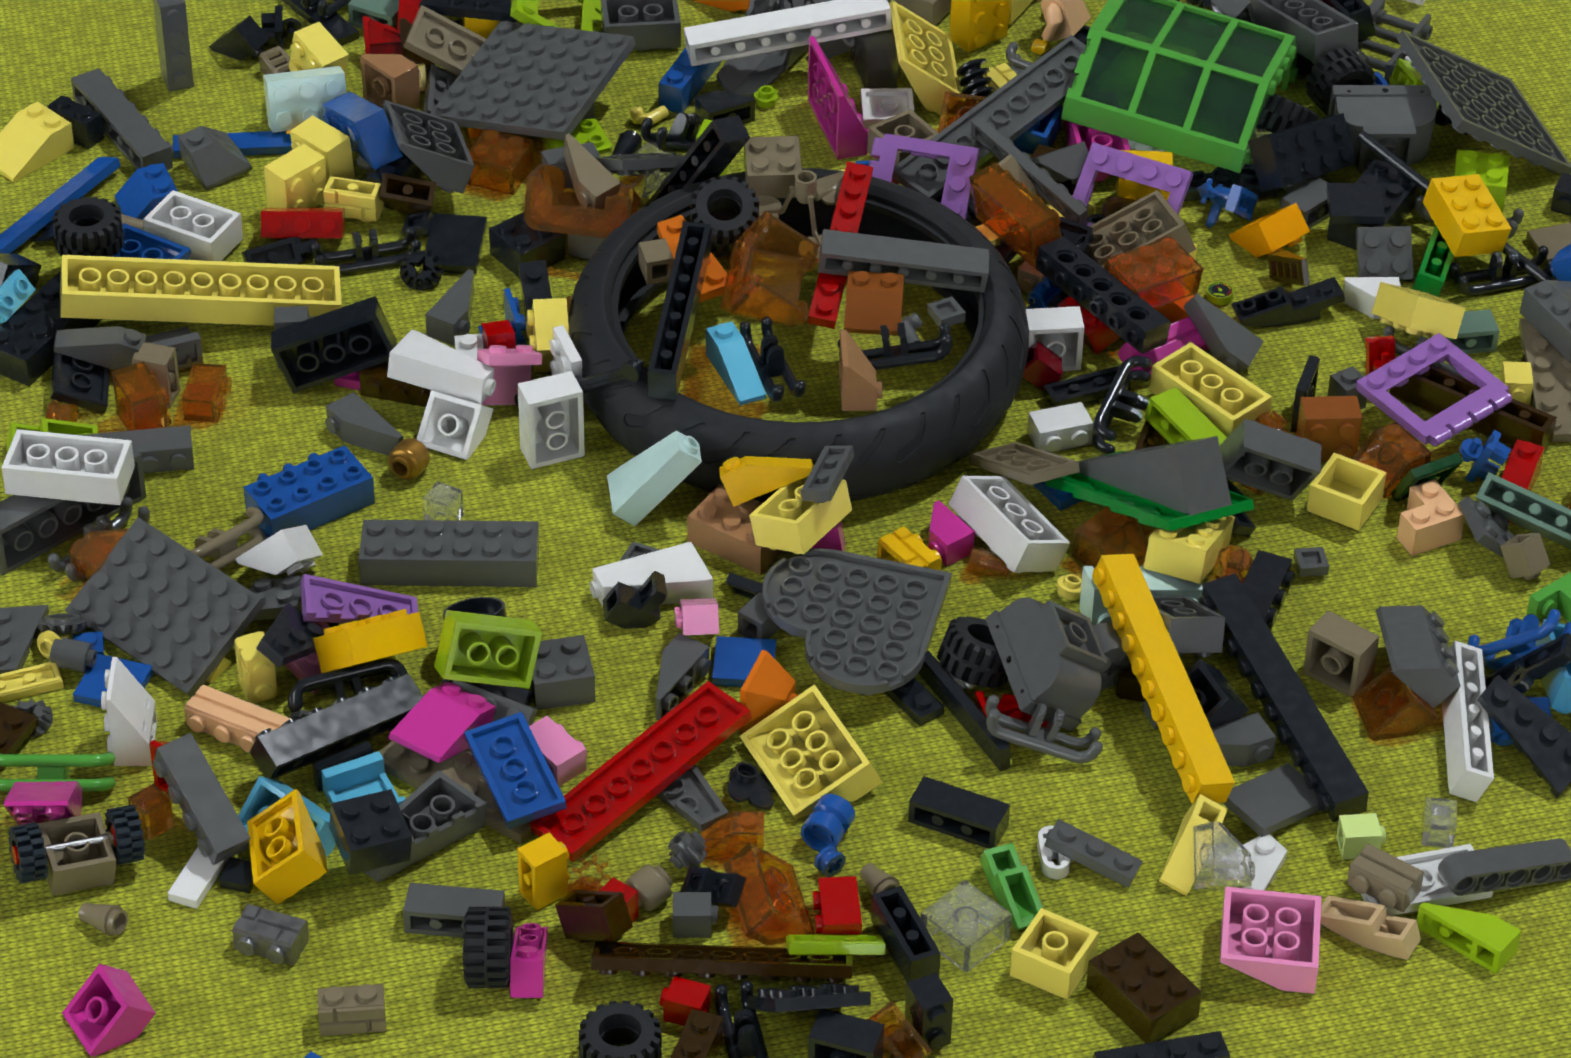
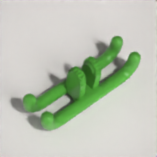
(57, 768)

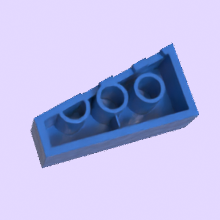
(366, 127)

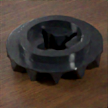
(426, 279)

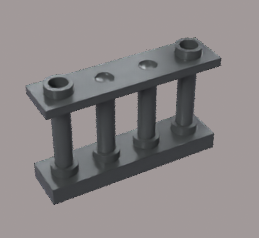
(1422, 30)

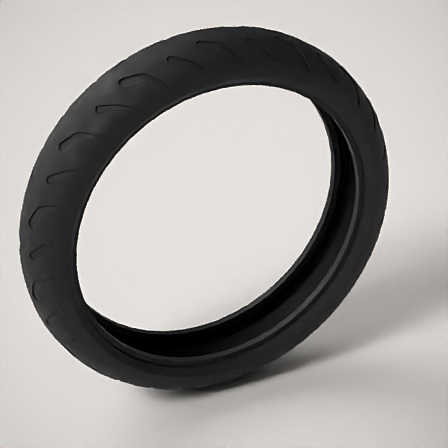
(890, 445)

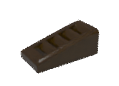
(1288, 268)

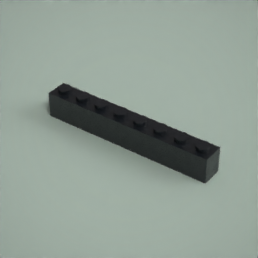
(679, 311)

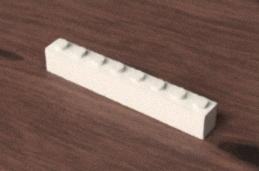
(785, 29)

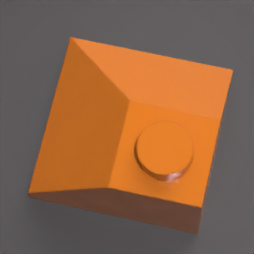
(766, 689)

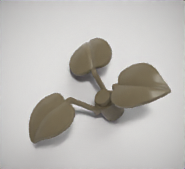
(806, 189)

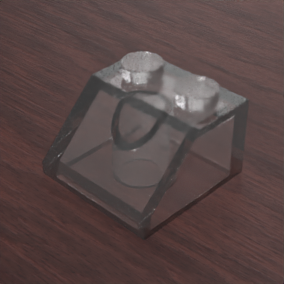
(1220, 859)

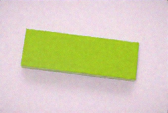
(835, 945)

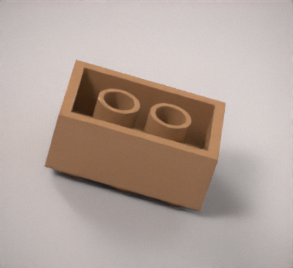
(728, 531)

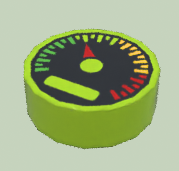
(1219, 293)

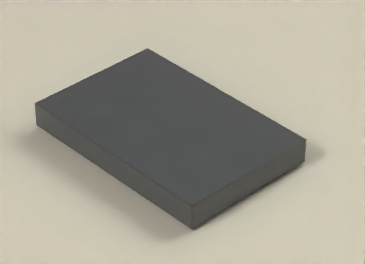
(1273, 800)

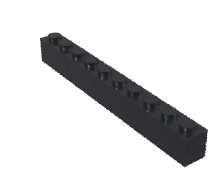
(1285, 700)

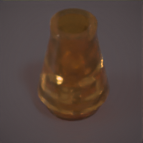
(986, 564)

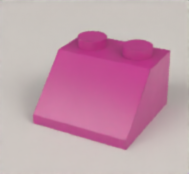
(108, 1010)

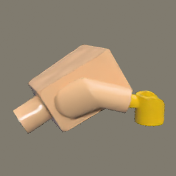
(1062, 20)

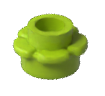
(766, 96)

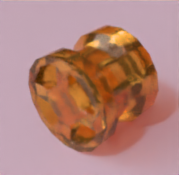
(62, 412)

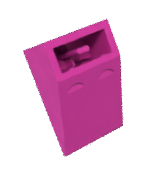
(44, 801)

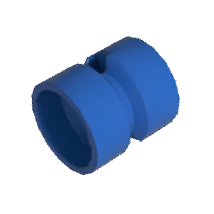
(827, 822)

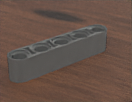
(1507, 867)

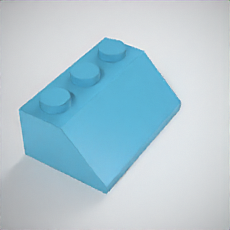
(268, 791)

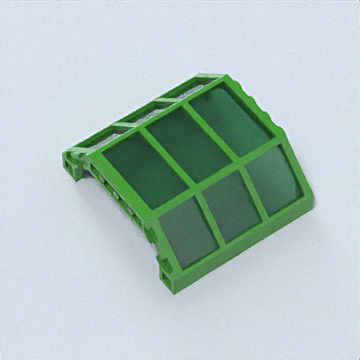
(1179, 78)

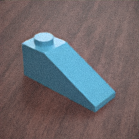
(734, 363)

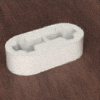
(1046, 855)

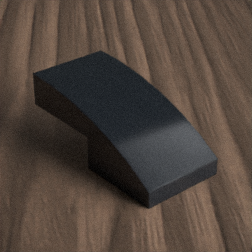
(724, 887)

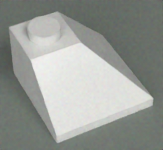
(453, 425)

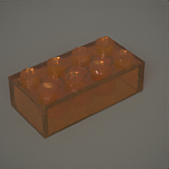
(1013, 212)

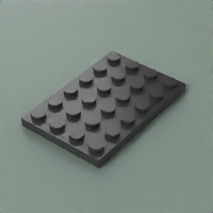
(166, 607)

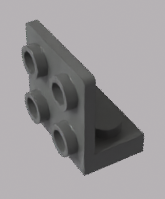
(186, 343)

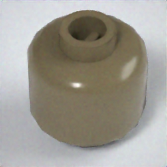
(652, 886)

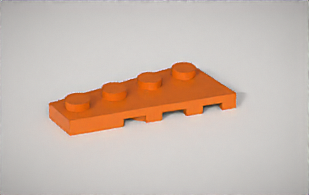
(715, 274)

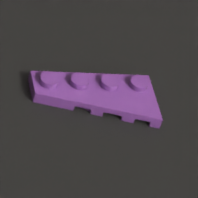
(346, 602)

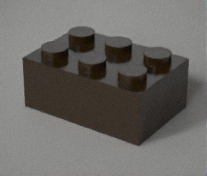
(1143, 988)

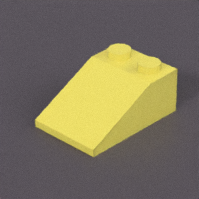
(33, 140)

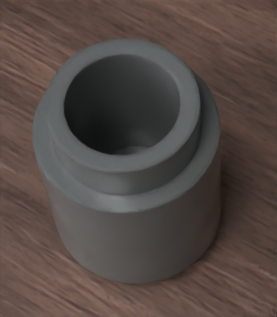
(73, 654)

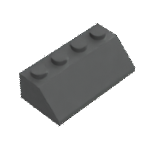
(1419, 651)

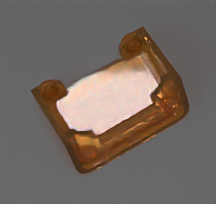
(557, 209)
(768, 272)

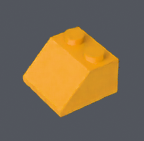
(1272, 231)

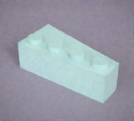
(1158, 583)

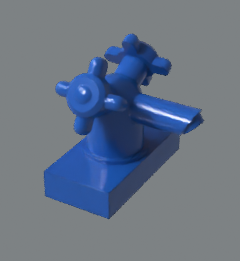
(1234, 200)

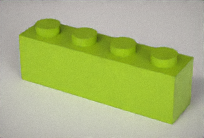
(1179, 418)

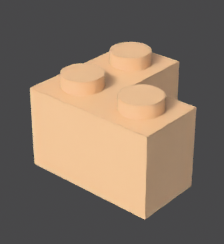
(1430, 519)

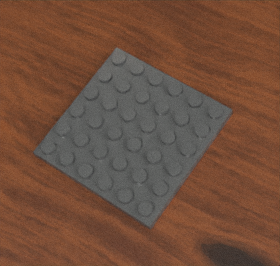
(534, 79)
(1483, 104)

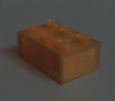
(1157, 271)

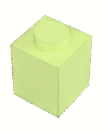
(1356, 832)

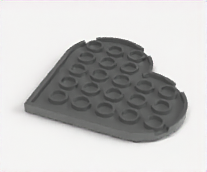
(859, 615)

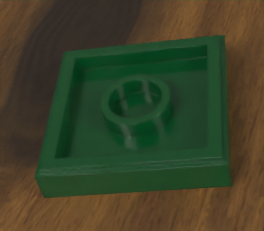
(1438, 470)

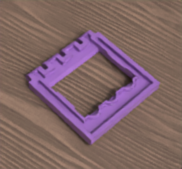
(960, 167)
(1135, 169)
(1451, 421)

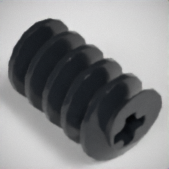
(973, 79)

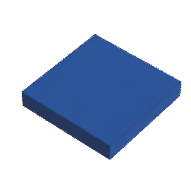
(736, 658)
(93, 681)

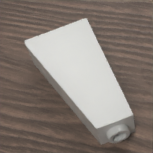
(440, 368)
(681, 565)

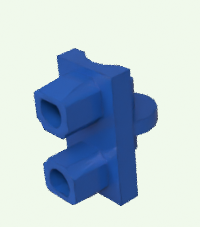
(1492, 449)

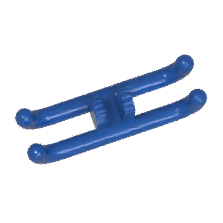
(1519, 639)

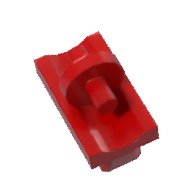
(1379, 352)

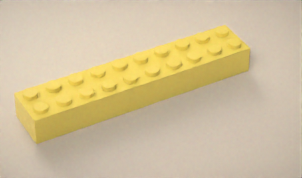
(192, 289)

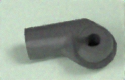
(911, 323)

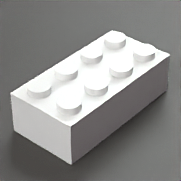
(68, 467)
(1009, 524)

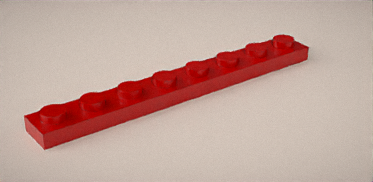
(846, 218)

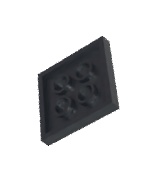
(808, 998)

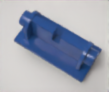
(1042, 294)

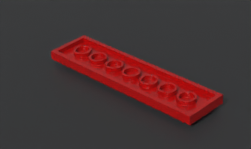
(643, 769)

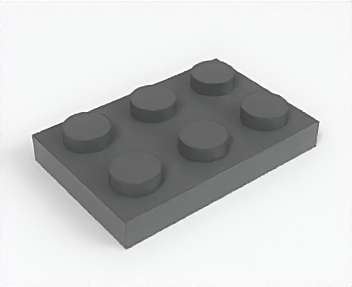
(642, 163)

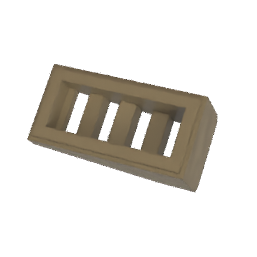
(274, 61)

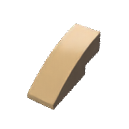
(1370, 926)

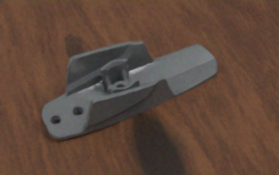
(751, 72)

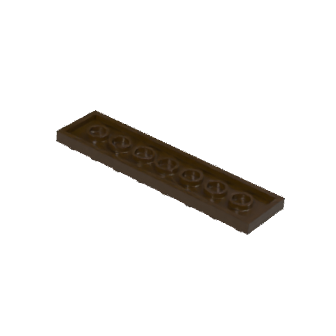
(712, 959)

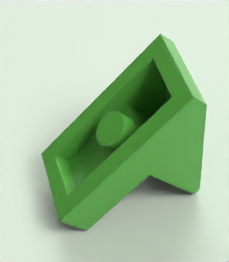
(1553, 596)

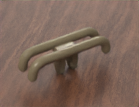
(223, 544)

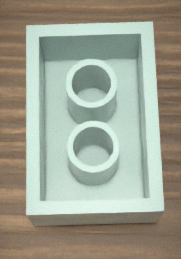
(300, 94)

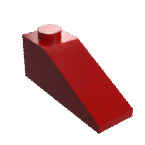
(1524, 464)

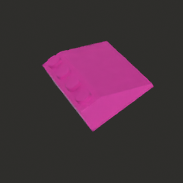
(834, 107)

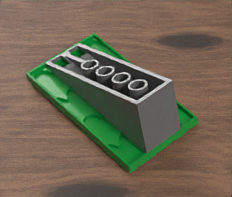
(1159, 484)

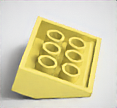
(925, 57)
(809, 754)

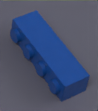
(683, 82)

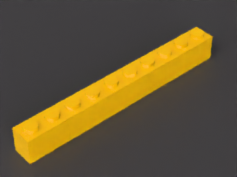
(1163, 678)

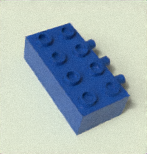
(311, 491)

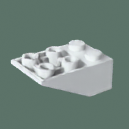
(129, 717)

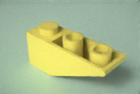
(1179, 867)

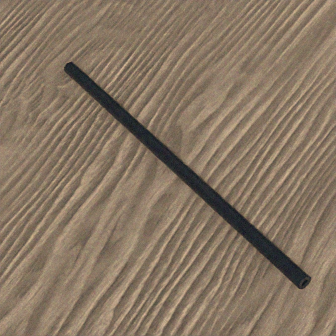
(1423, 183)

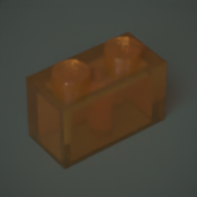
(206, 392)

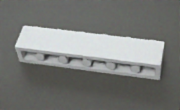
(1467, 728)

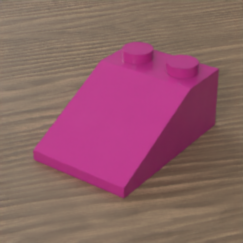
(439, 721)

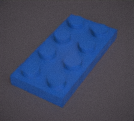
(515, 770)

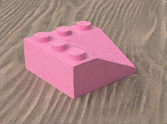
(1272, 937)

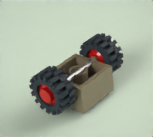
(77, 850)

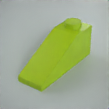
(1471, 933)

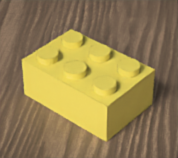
(1417, 311)
(794, 524)

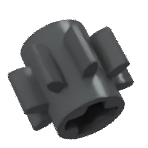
(687, 849)

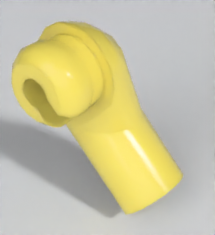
(656, 115)

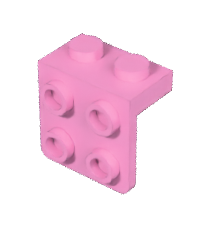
(510, 368)

